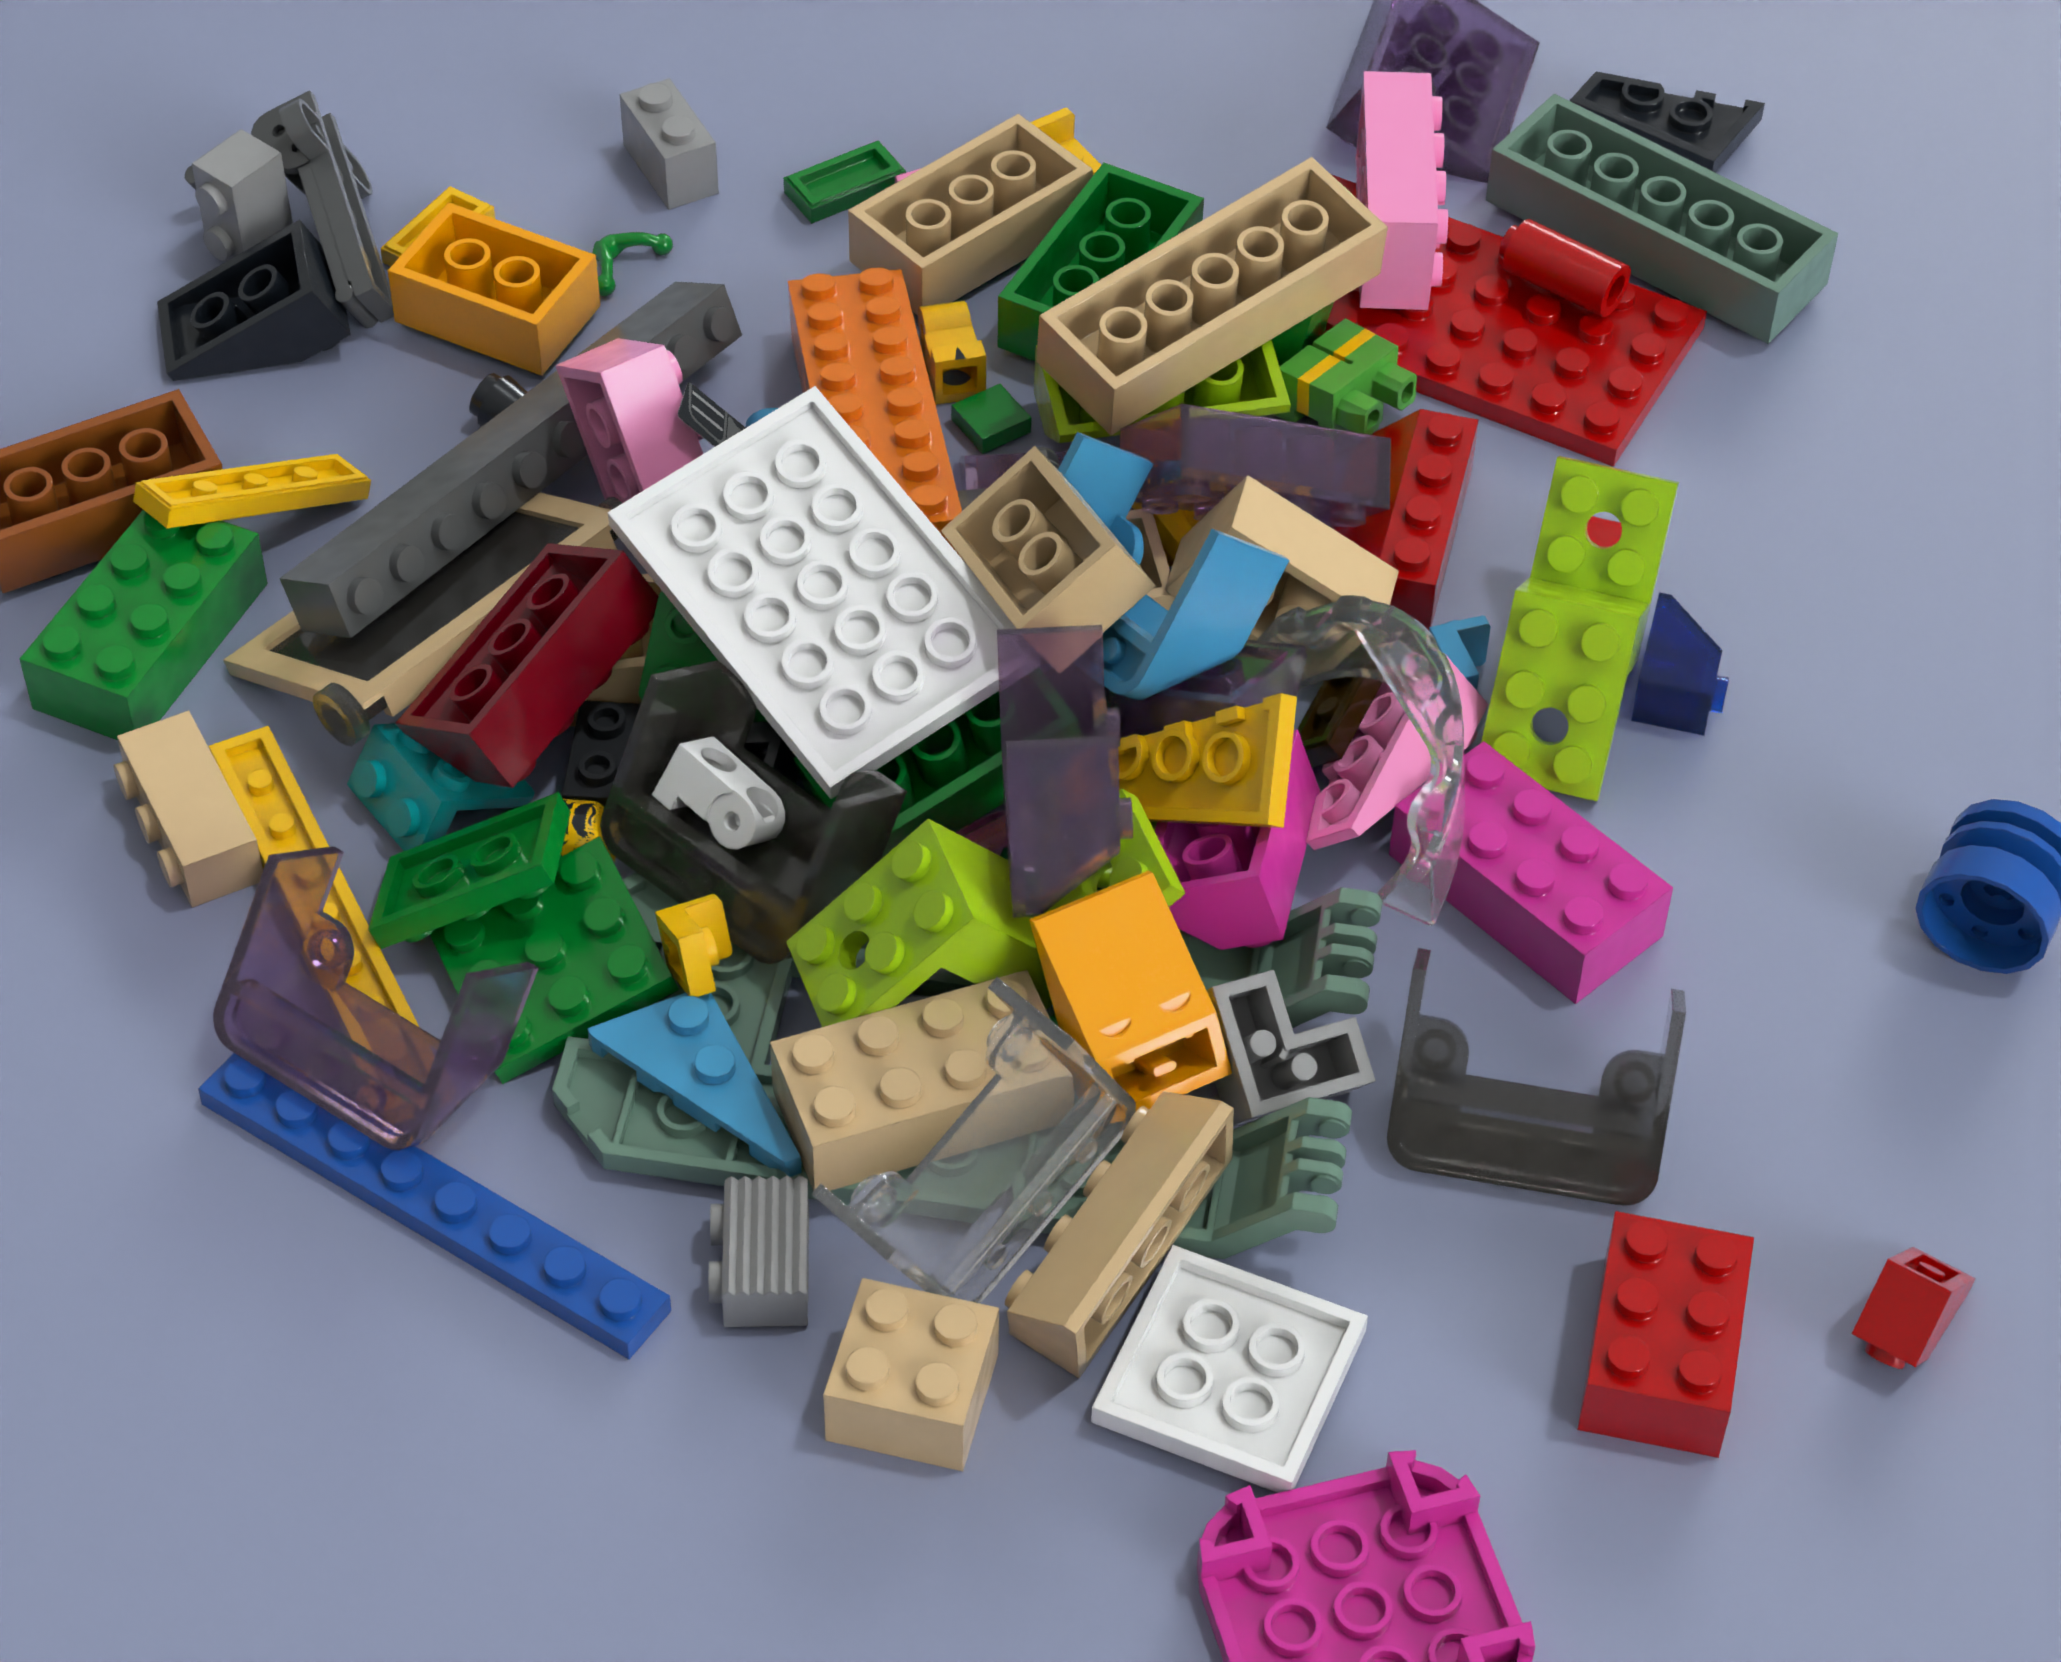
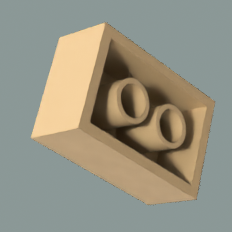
(1046, 551)
(1321, 559)

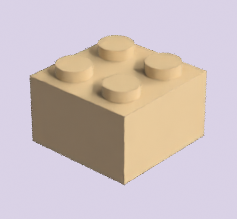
(911, 1374)

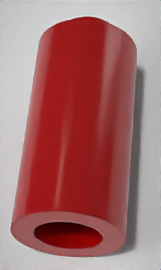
(1564, 267)

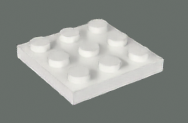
(1230, 1370)

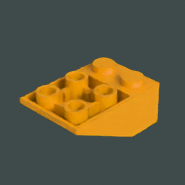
(1131, 990)

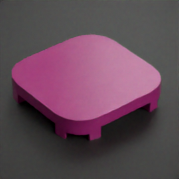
(1360, 1573)

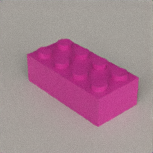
(1546, 879)

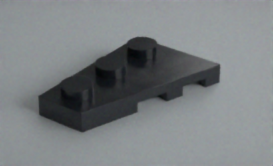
(1685, 125)

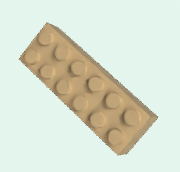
(1210, 295)

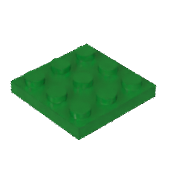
(588, 949)

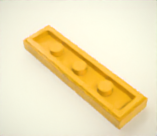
(251, 490)

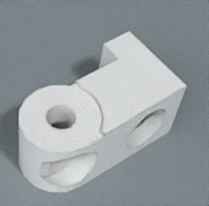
(722, 792)

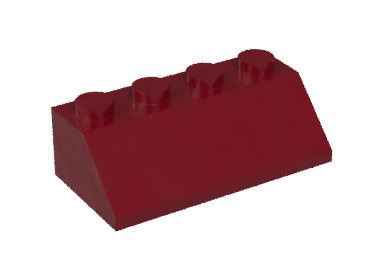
(532, 662)

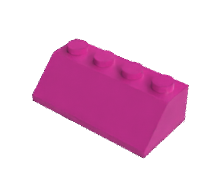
(1242, 876)

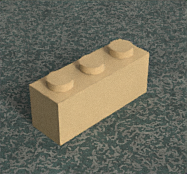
(187, 809)

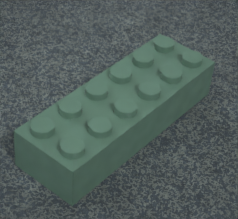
(1662, 217)

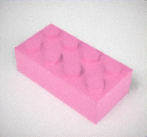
(1401, 185)

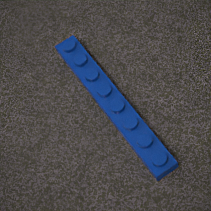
(445, 1209)

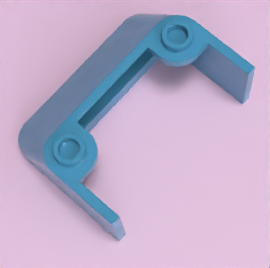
(1214, 607)

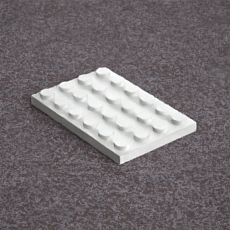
(819, 588)

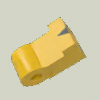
(951, 345)

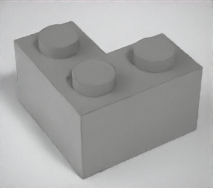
(1273, 1063)

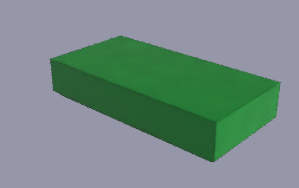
(842, 181)

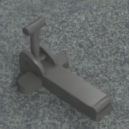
(334, 187)

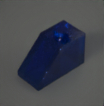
(1679, 672)

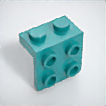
(417, 791)

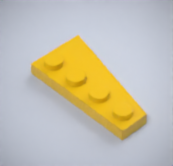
(1216, 767)

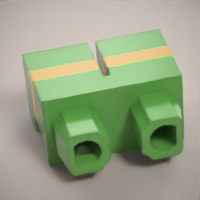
(1347, 380)

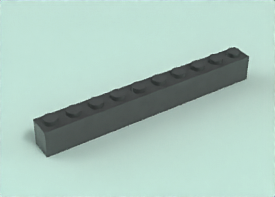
(484, 477)

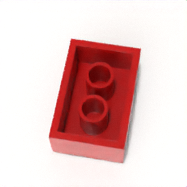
(1667, 1334)

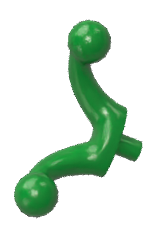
(613, 244)

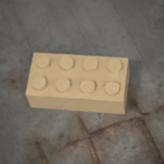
(968, 212)
(888, 1082)

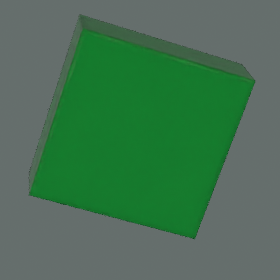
(991, 418)

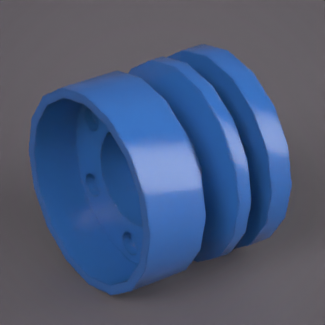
(1995, 887)

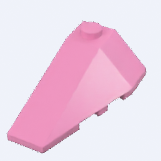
(1380, 766)

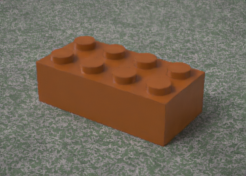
(75, 487)

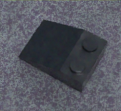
(254, 310)

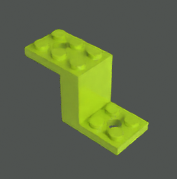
(1579, 624)
(939, 907)

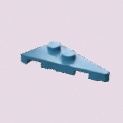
(695, 1059)

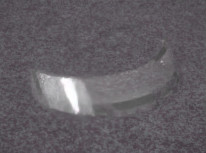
(1393, 647)

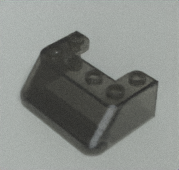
(763, 887)

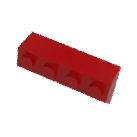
(1427, 492)

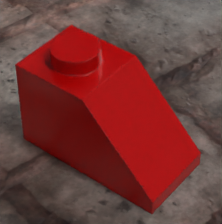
(1911, 1308)

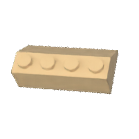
(1121, 1229)

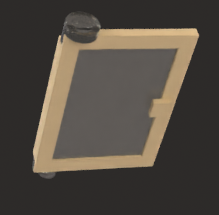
(415, 638)

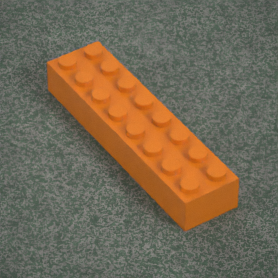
(866, 358)

